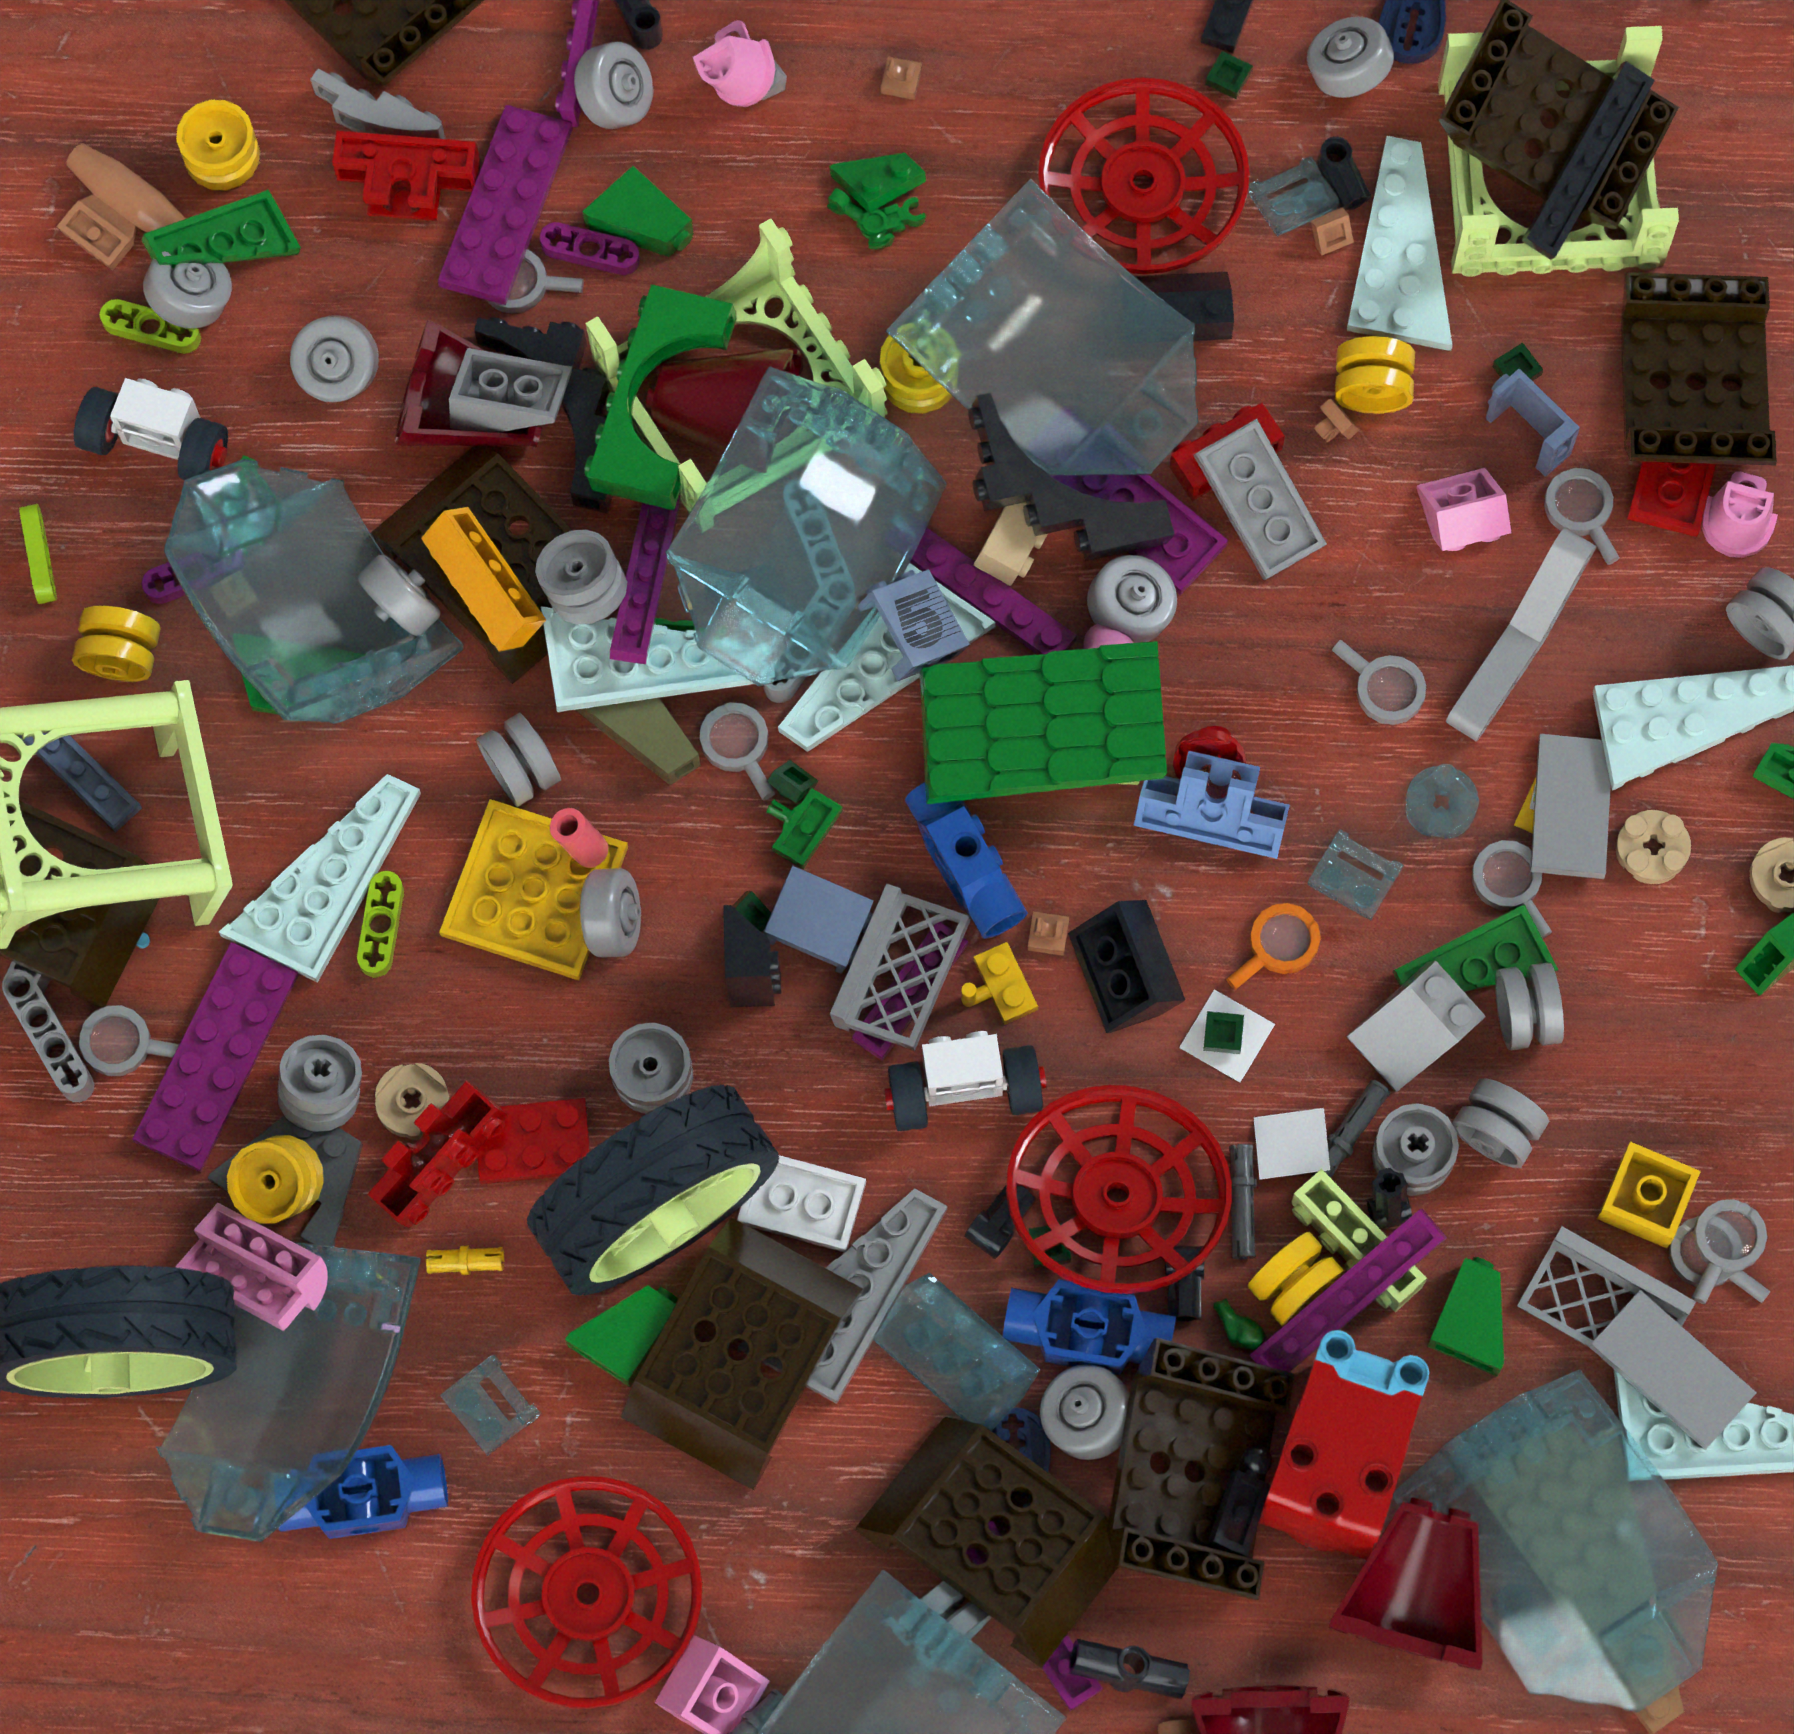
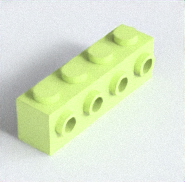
(1348, 1232)

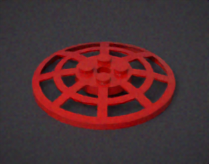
(1148, 160)
(1124, 1172)
(572, 1571)

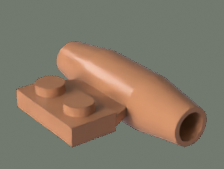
(119, 205)

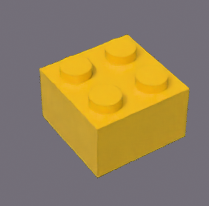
(1648, 1195)

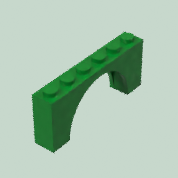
(667, 326)

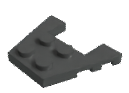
(339, 1157)

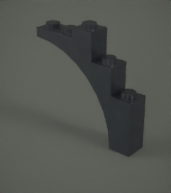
(583, 396)
(1012, 478)

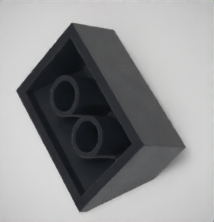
(1199, 298)
(1126, 965)
(750, 966)

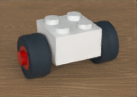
(151, 421)
(964, 1072)

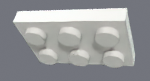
(806, 1204)

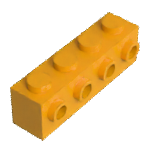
(483, 579)

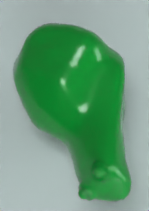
(1239, 1329)

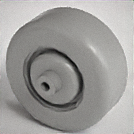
(1350, 57)
(613, 85)
(189, 293)
(334, 358)
(399, 595)
(1133, 597)
(610, 912)
(1085, 1411)

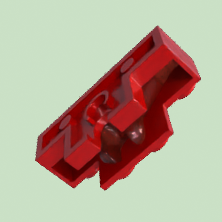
(405, 172)
(448, 1144)

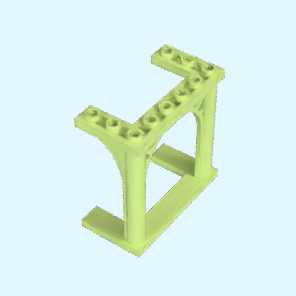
(1475, 233)
(762, 278)
(175, 727)

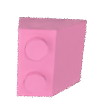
(1465, 509)
(711, 1688)

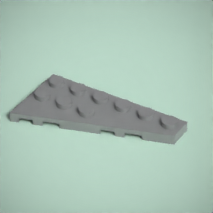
(881, 1266)

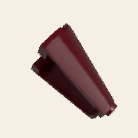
(710, 394)
(425, 405)
(1420, 1588)
(1271, 1710)

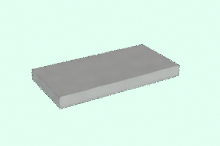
(1260, 499)
(1571, 807)
(1672, 1369)

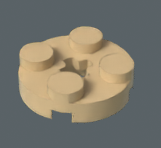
(1668, 831)
(1765, 874)
(408, 1080)

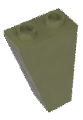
(648, 734)

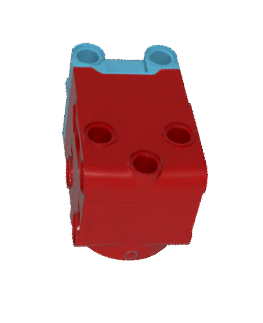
(1345, 1448)

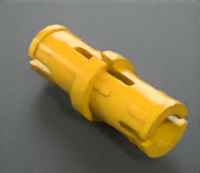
(465, 1260)

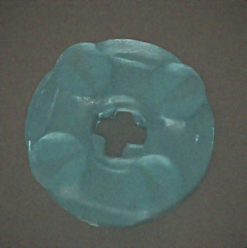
(1441, 822)

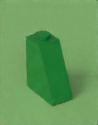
(640, 213)
(1770, 957)
(1472, 1318)
(624, 1333)

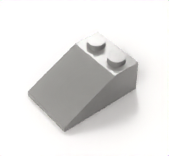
(505, 392)
(1415, 1025)

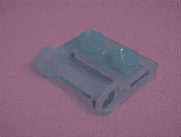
(1298, 204)
(1350, 884)
(480, 1413)

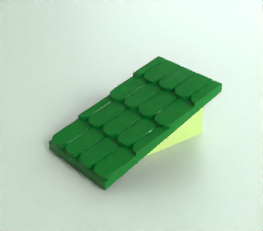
(1042, 722)

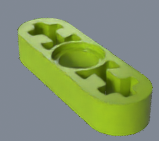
(123, 328)
(38, 554)
(394, 900)

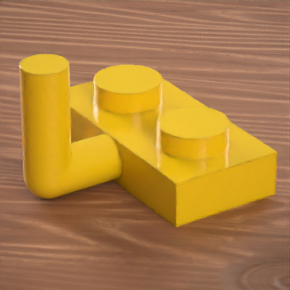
(1002, 983)

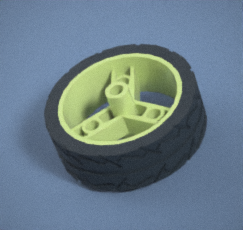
(652, 1189)
(115, 1331)

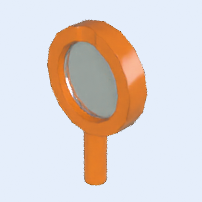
(1282, 941)

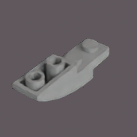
(364, 114)

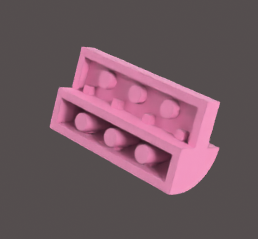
(267, 1271)

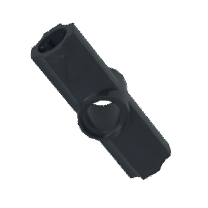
(1151, 1672)

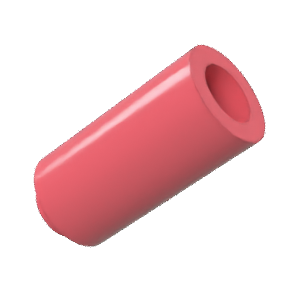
(579, 837)

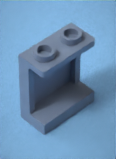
(819, 918)

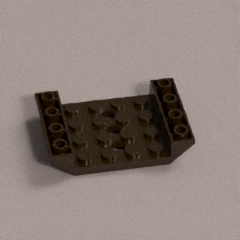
(382, 35)
(1501, 104)
(1703, 332)
(497, 500)
(86, 944)
(723, 1406)
(1198, 1411)
(1034, 1576)

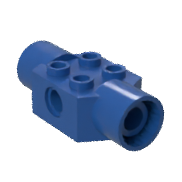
(973, 880)
(1084, 1326)
(375, 1494)

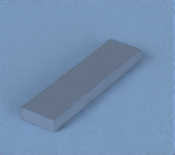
(88, 780)

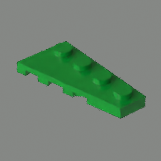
(228, 233)
(1477, 955)

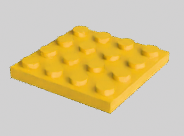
(523, 892)

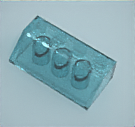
(955, 1353)

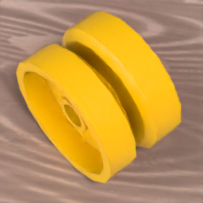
(218, 144)
(1374, 374)
(908, 382)
(116, 643)
(275, 1179)
(1291, 1273)

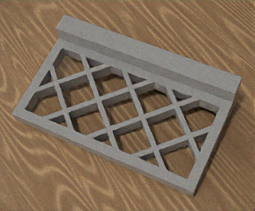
(868, 965)
(1612, 1270)

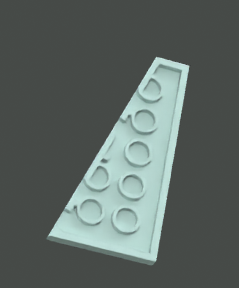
(1400, 271)
(588, 677)
(848, 693)
(1680, 716)
(320, 892)
(1752, 1443)

